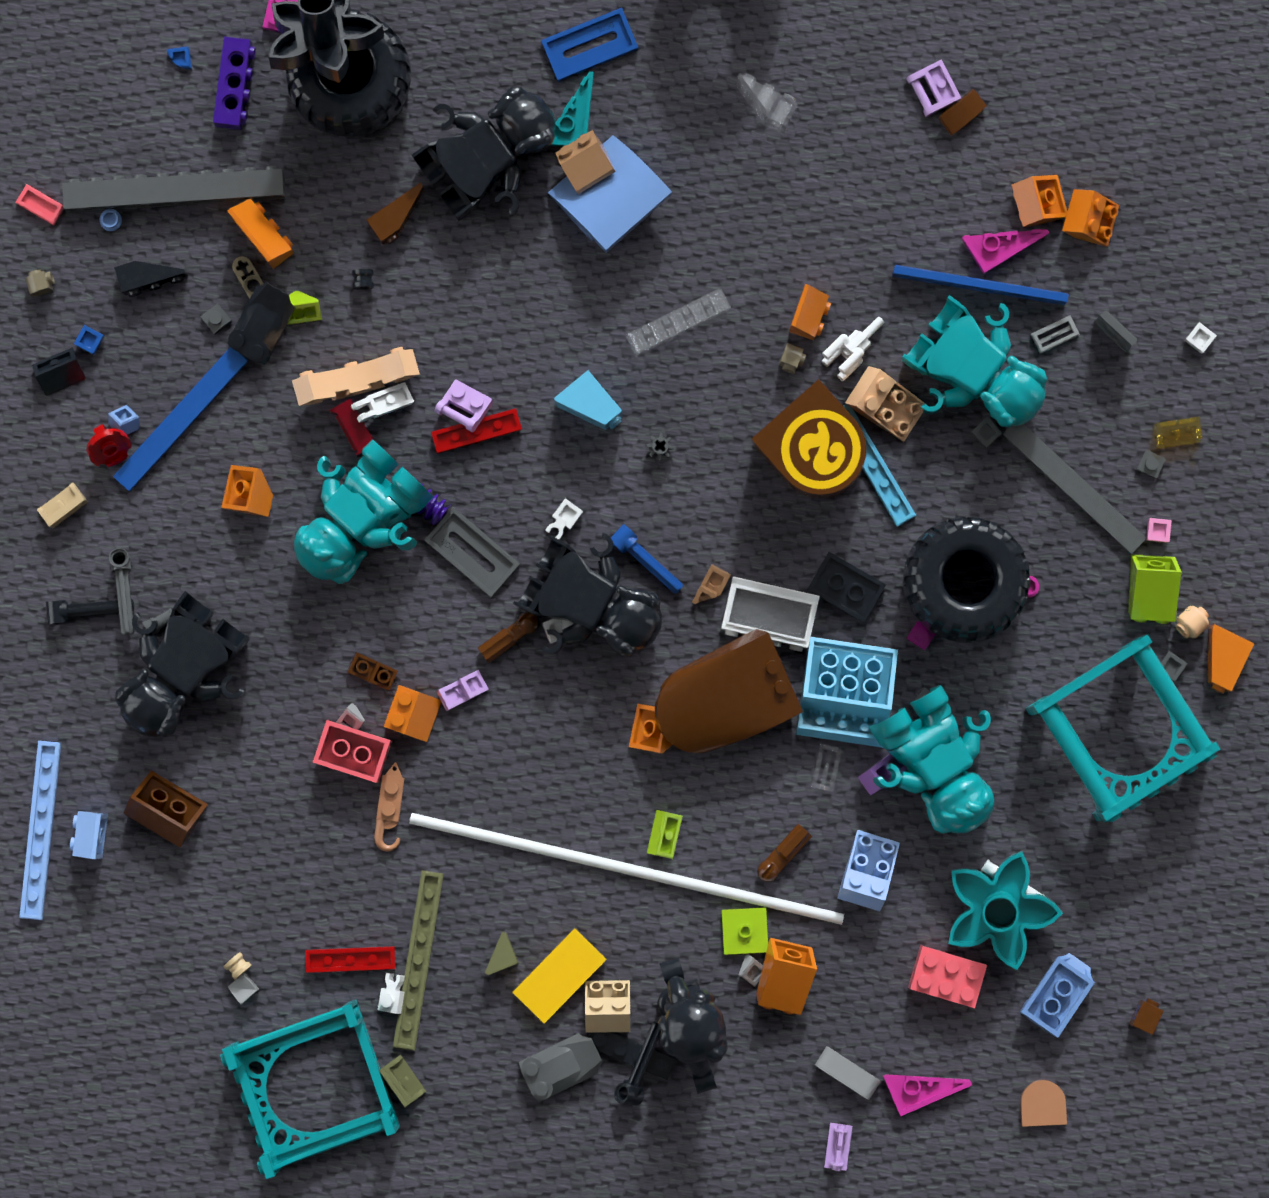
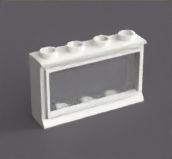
(777, 610)

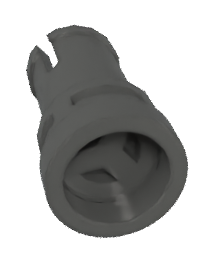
(162, 621)

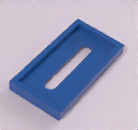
(580, 34)

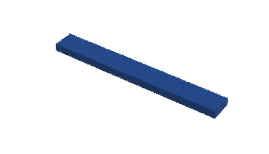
(980, 285)
(180, 419)

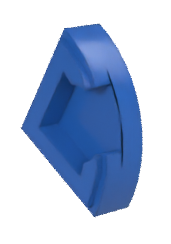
(180, 57)

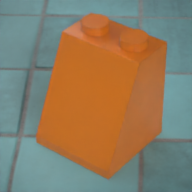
(786, 976)

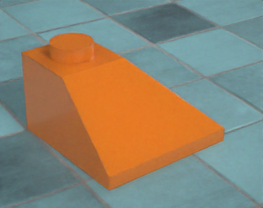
(247, 491)
(645, 731)

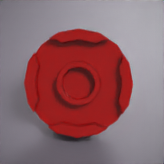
(108, 446)

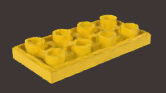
(559, 975)

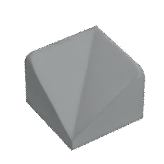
(243, 988)

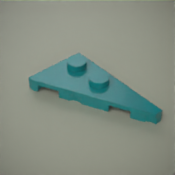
(575, 115)

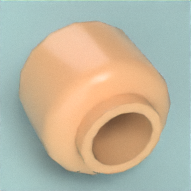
(1192, 622)

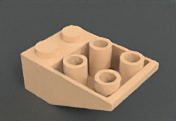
(885, 403)

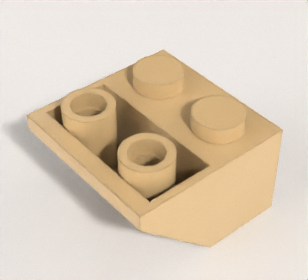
(607, 1006)

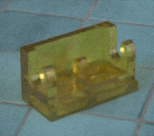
(1177, 432)

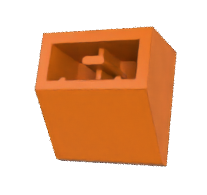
(1090, 217)

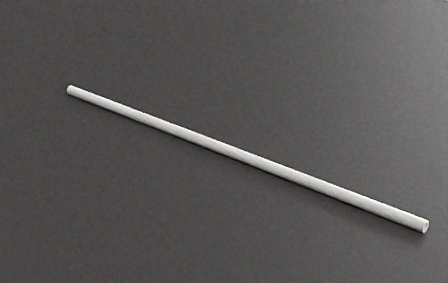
(626, 868)

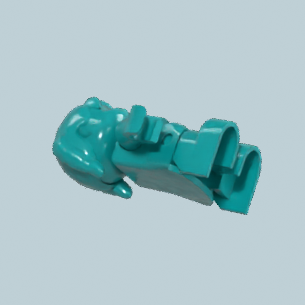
(974, 365)
(360, 511)
(938, 759)

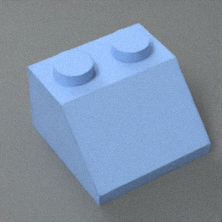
(89, 835)

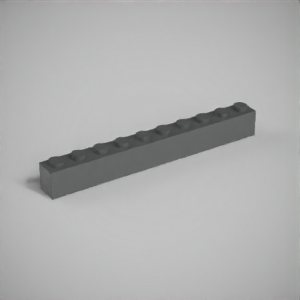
(173, 190)

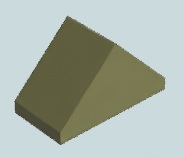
(502, 956)

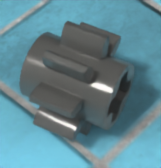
(660, 440)

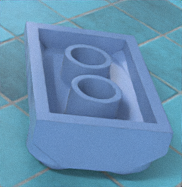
(1058, 994)

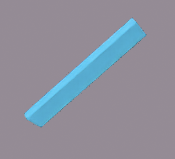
(883, 480)

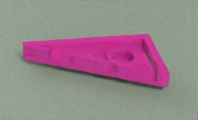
(993, 249)
(918, 1091)

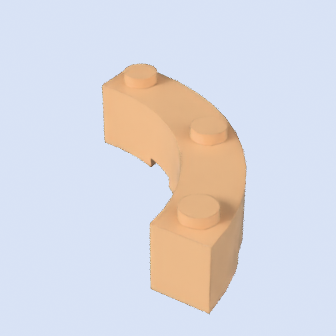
(355, 378)

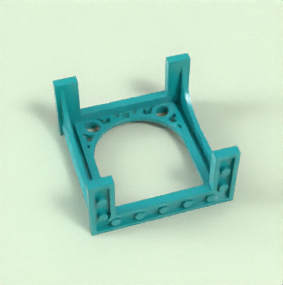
(1106, 801)
(275, 1156)

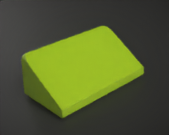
(664, 834)

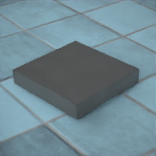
(1115, 331)

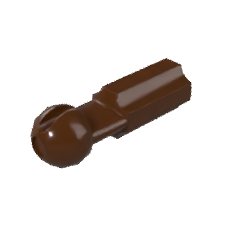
(506, 638)
(783, 854)

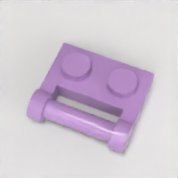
(940, 85)
(467, 400)

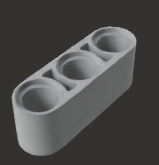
(847, 1073)

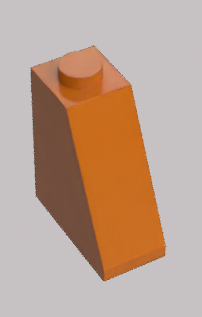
(1225, 658)

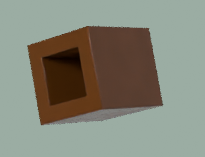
(1147, 1016)

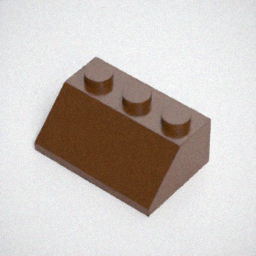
(165, 808)

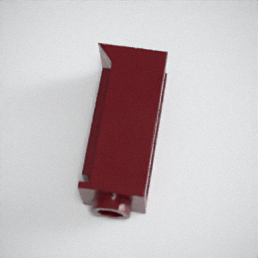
(355, 432)

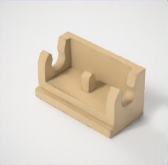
(62, 505)

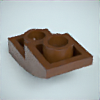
(962, 112)
(372, 671)

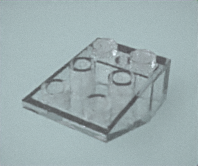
(771, 107)

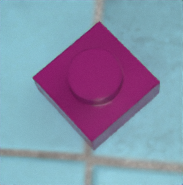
(920, 636)

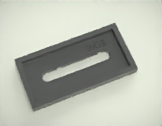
(503, 562)

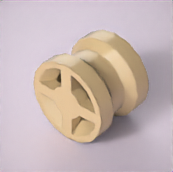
(237, 965)

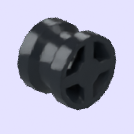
(362, 279)

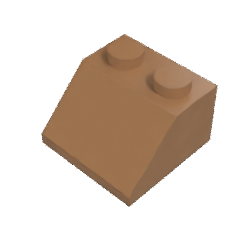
(585, 161)

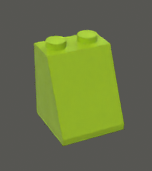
(1154, 588)

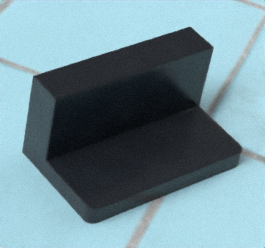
(58, 371)

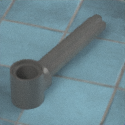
(123, 589)

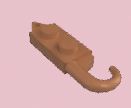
(389, 806)

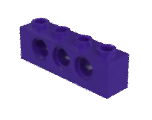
(233, 49)

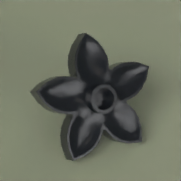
(322, 34)

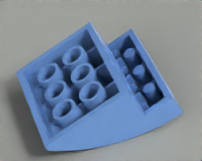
(615, 203)

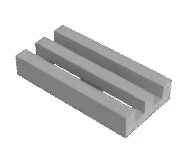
(1037, 342)

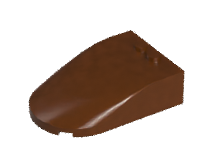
(726, 696)

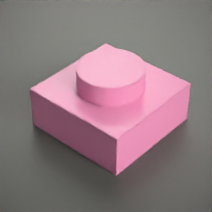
(1158, 530)

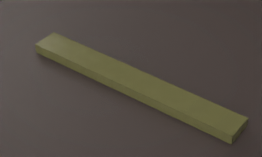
(418, 959)

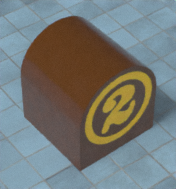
(814, 444)

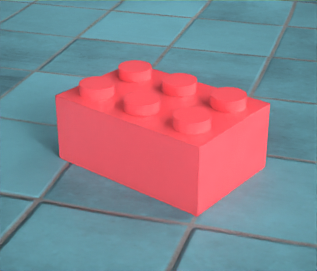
(352, 751)
(947, 976)

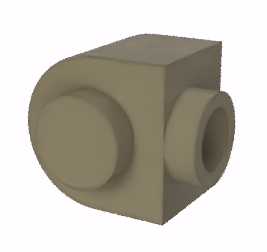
(39, 282)
(792, 358)

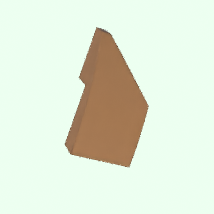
(712, 584)

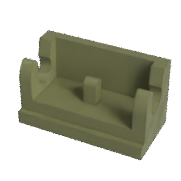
(402, 1080)

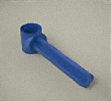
(625, 541)

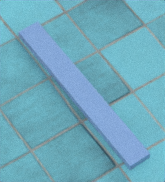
(40, 830)

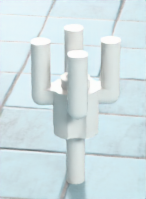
(851, 348)

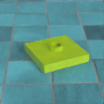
(744, 930)

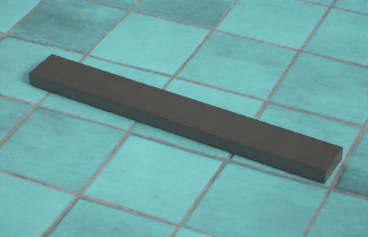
(1075, 487)

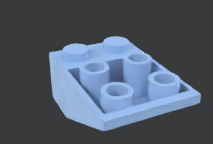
(869, 870)

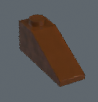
(392, 218)

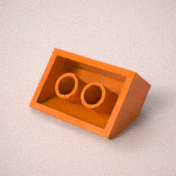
(261, 232)

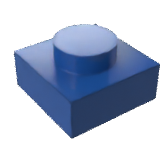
(89, 339)

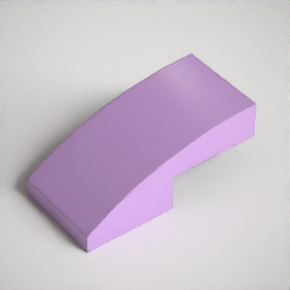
(462, 690)

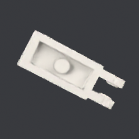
(384, 402)

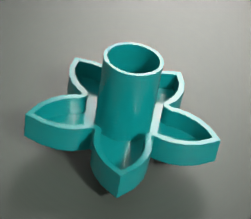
(1000, 909)

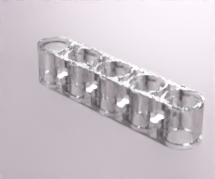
(678, 322)

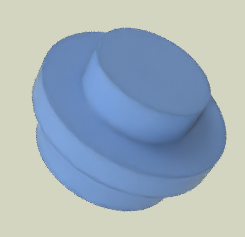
(110, 220)

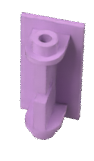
(838, 1147)

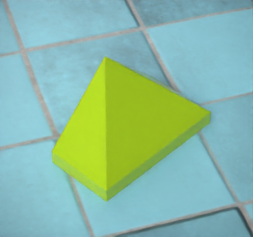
(306, 308)

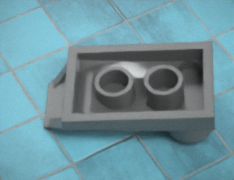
(560, 1066)

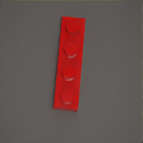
(489, 428)
(350, 959)

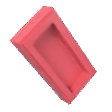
(40, 204)

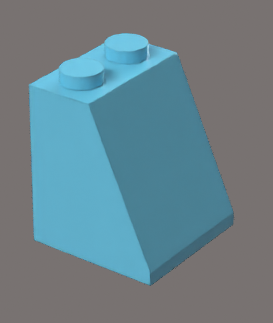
(589, 402)

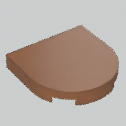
(1043, 1104)

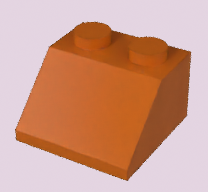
(1039, 200)
(809, 313)
(412, 713)

